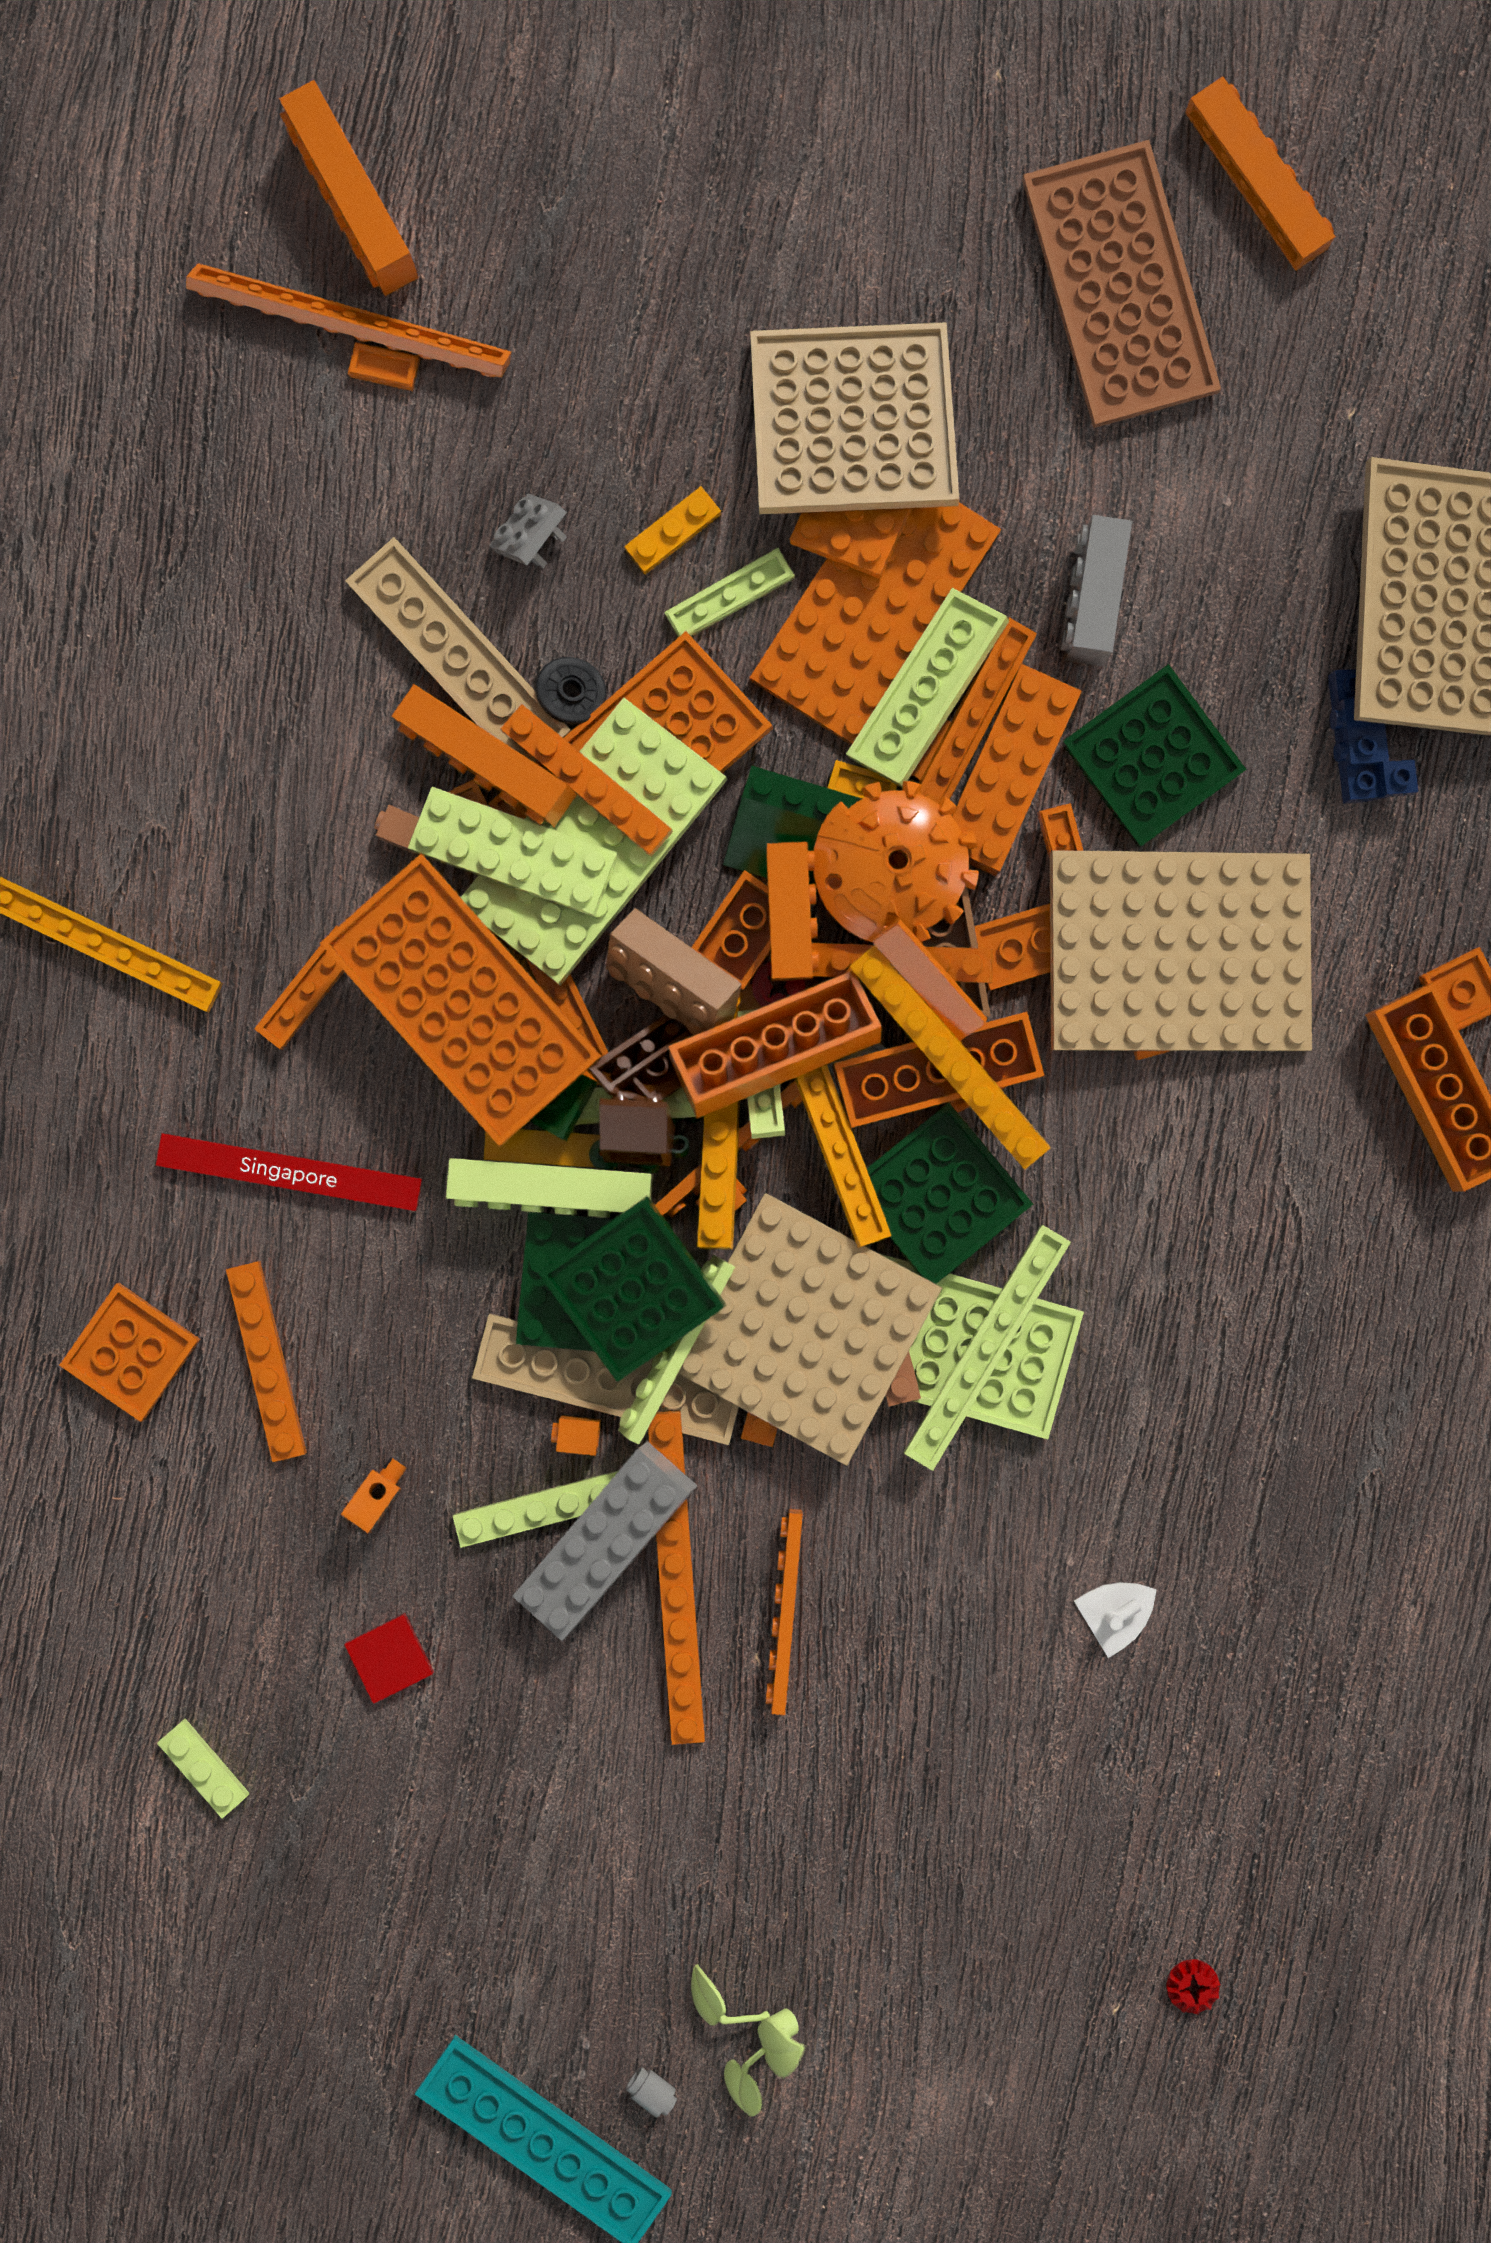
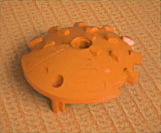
(855, 870)

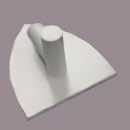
(1117, 1613)

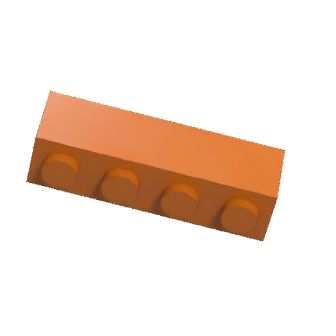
(790, 911)

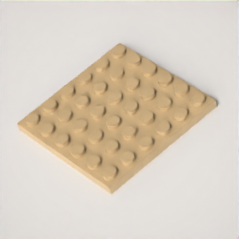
(853, 418)
(809, 1329)

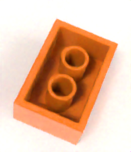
(739, 931)

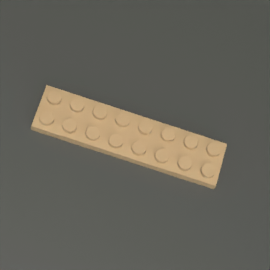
(445, 641)
(584, 1381)

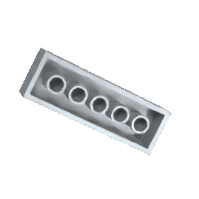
(604, 1540)

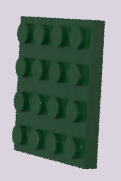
(1153, 756)
(944, 1194)
(632, 1289)
(540, 1315)

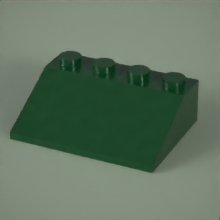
(778, 811)

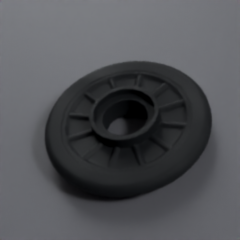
(570, 671)

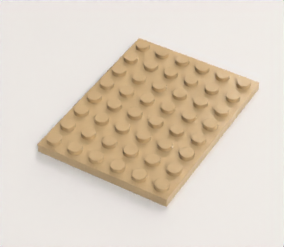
(1425, 598)
(1180, 951)

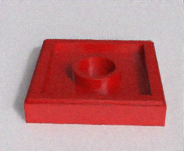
(389, 1658)

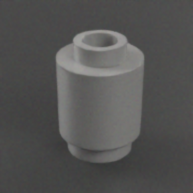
(651, 2092)

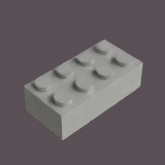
(1097, 590)

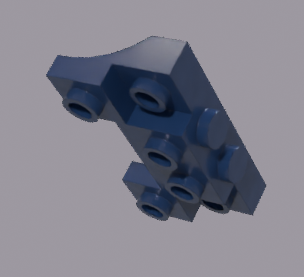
(1363, 749)

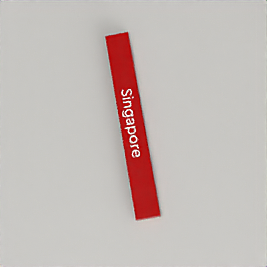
(289, 1172)

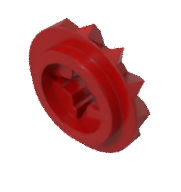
(762, 987)
(1181, 1977)

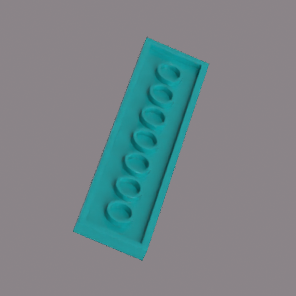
(543, 2142)

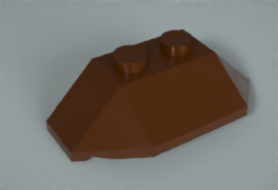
(642, 1063)

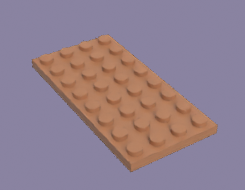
(1121, 283)

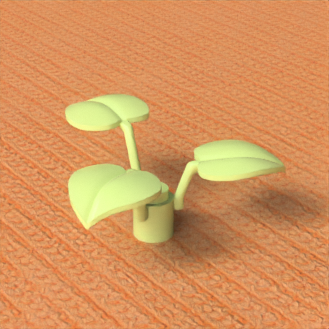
(774, 2032)

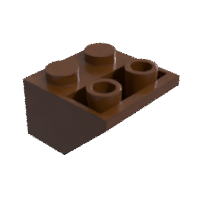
(636, 1131)

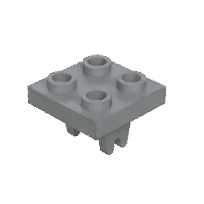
(528, 529)

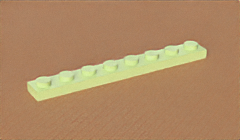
(987, 1347)

